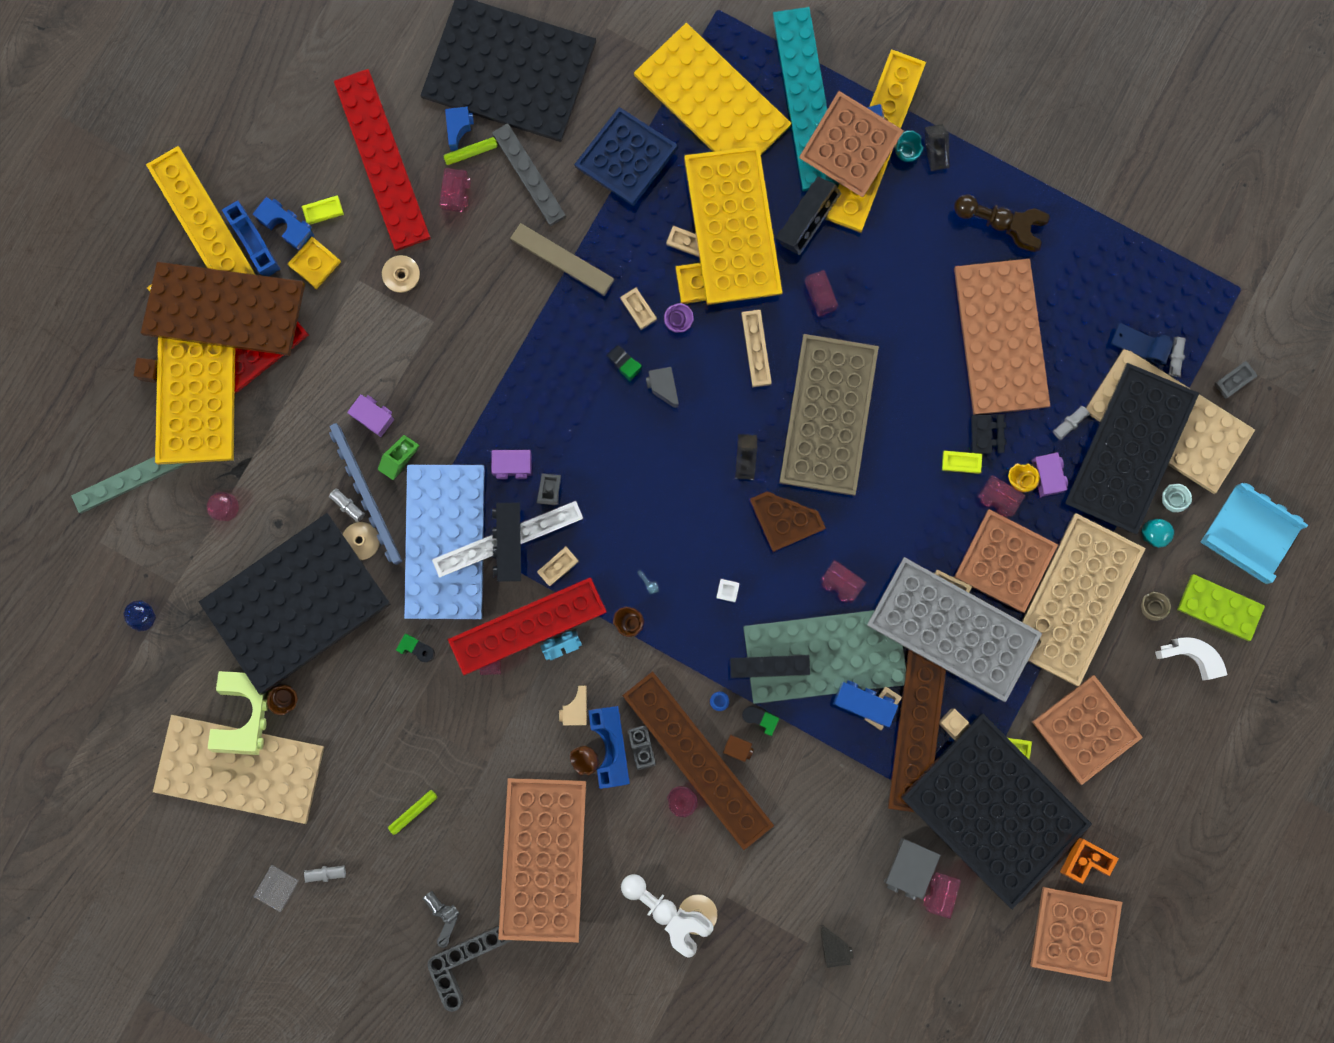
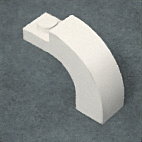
(1206, 657)

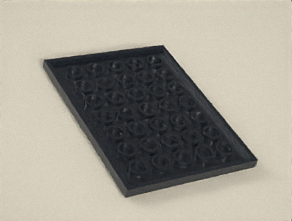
(509, 68)
(294, 603)
(996, 811)

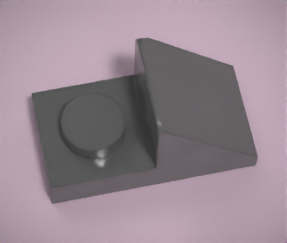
(549, 489)

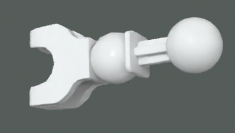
(665, 913)

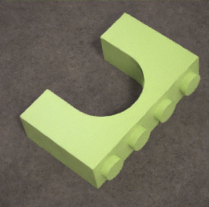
(248, 738)

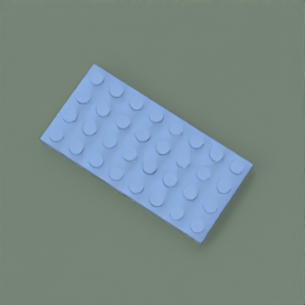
(443, 516)

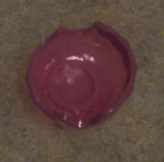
(222, 506)
(682, 801)

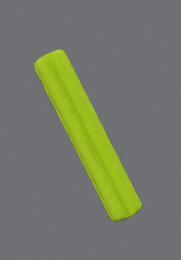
(470, 151)
(412, 812)

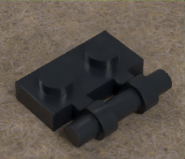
(982, 434)

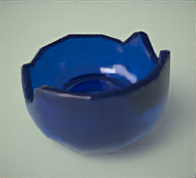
(139, 615)

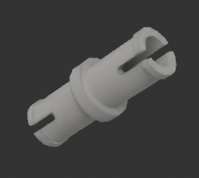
(1177, 357)
(1071, 422)
(346, 505)
(325, 874)

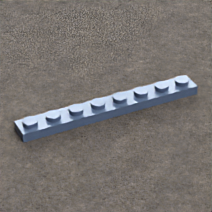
(368, 501)

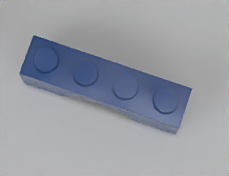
(251, 239)
(614, 767)

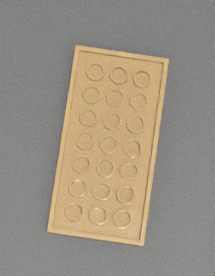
(1209, 439)
(1079, 597)
(269, 784)

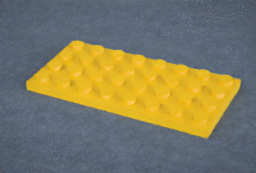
(710, 94)
(733, 225)
(194, 402)

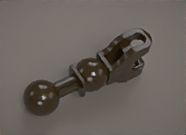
(1002, 219)

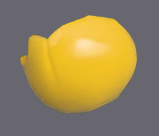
(1023, 477)

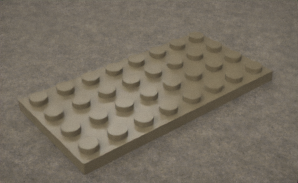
(829, 415)

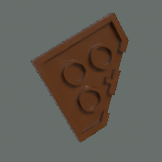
(785, 520)

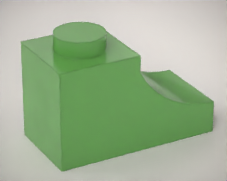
(397, 457)

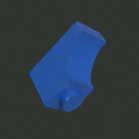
(458, 123)

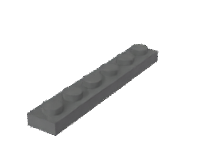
(529, 174)

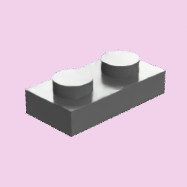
(1235, 379)

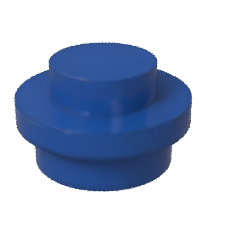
(719, 701)

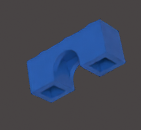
(271, 213)

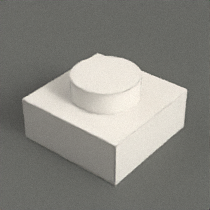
(727, 590)

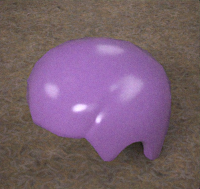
(678, 317)

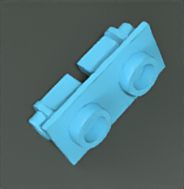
(552, 647)

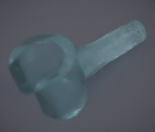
(651, 587)

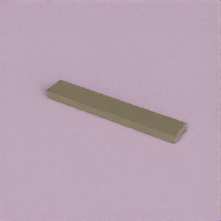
(562, 259)

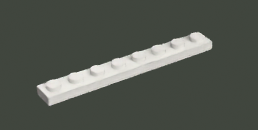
(528, 531)

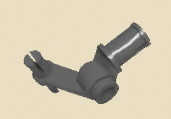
(447, 914)

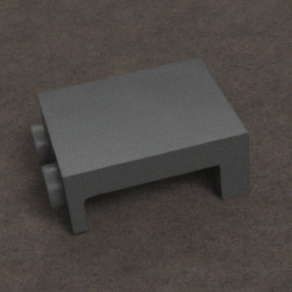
(912, 869)

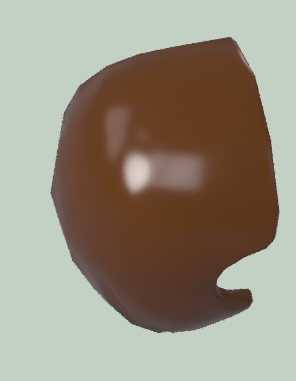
(628, 621)
(282, 699)
(584, 760)

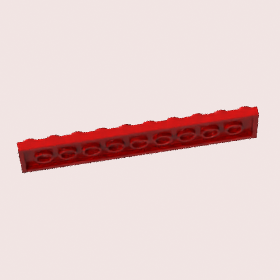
(382, 160)

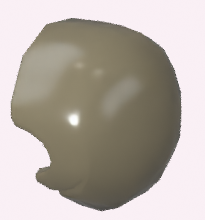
(1155, 606)

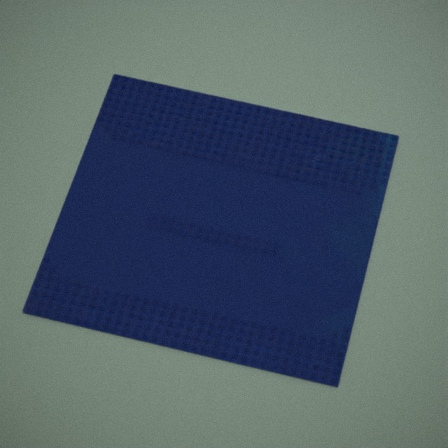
(662, 477)

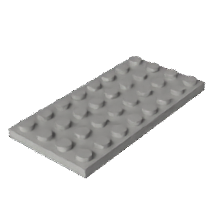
(954, 629)

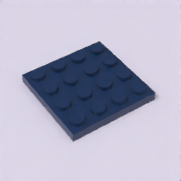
(626, 156)

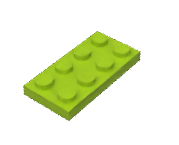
(1221, 607)

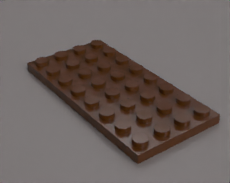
(223, 308)

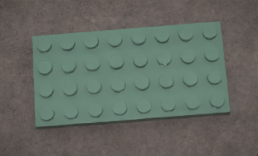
(838, 651)

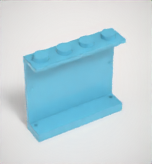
(1253, 532)

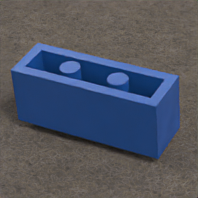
(866, 703)

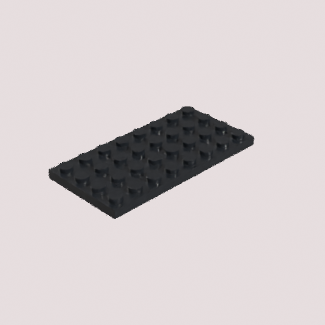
(1131, 448)

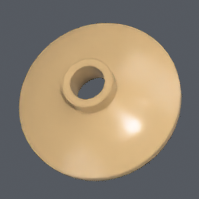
(396, 266)
(369, 535)
(700, 904)

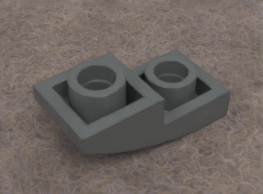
(641, 747)

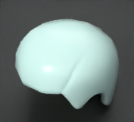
(1176, 498)

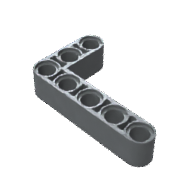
(448, 963)

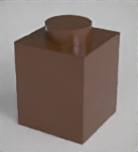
(146, 370)
(738, 748)

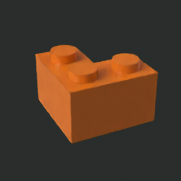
(1083, 857)

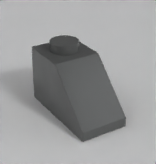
(663, 385)

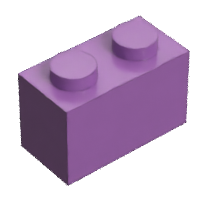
(370, 415)
(511, 463)
(1051, 474)

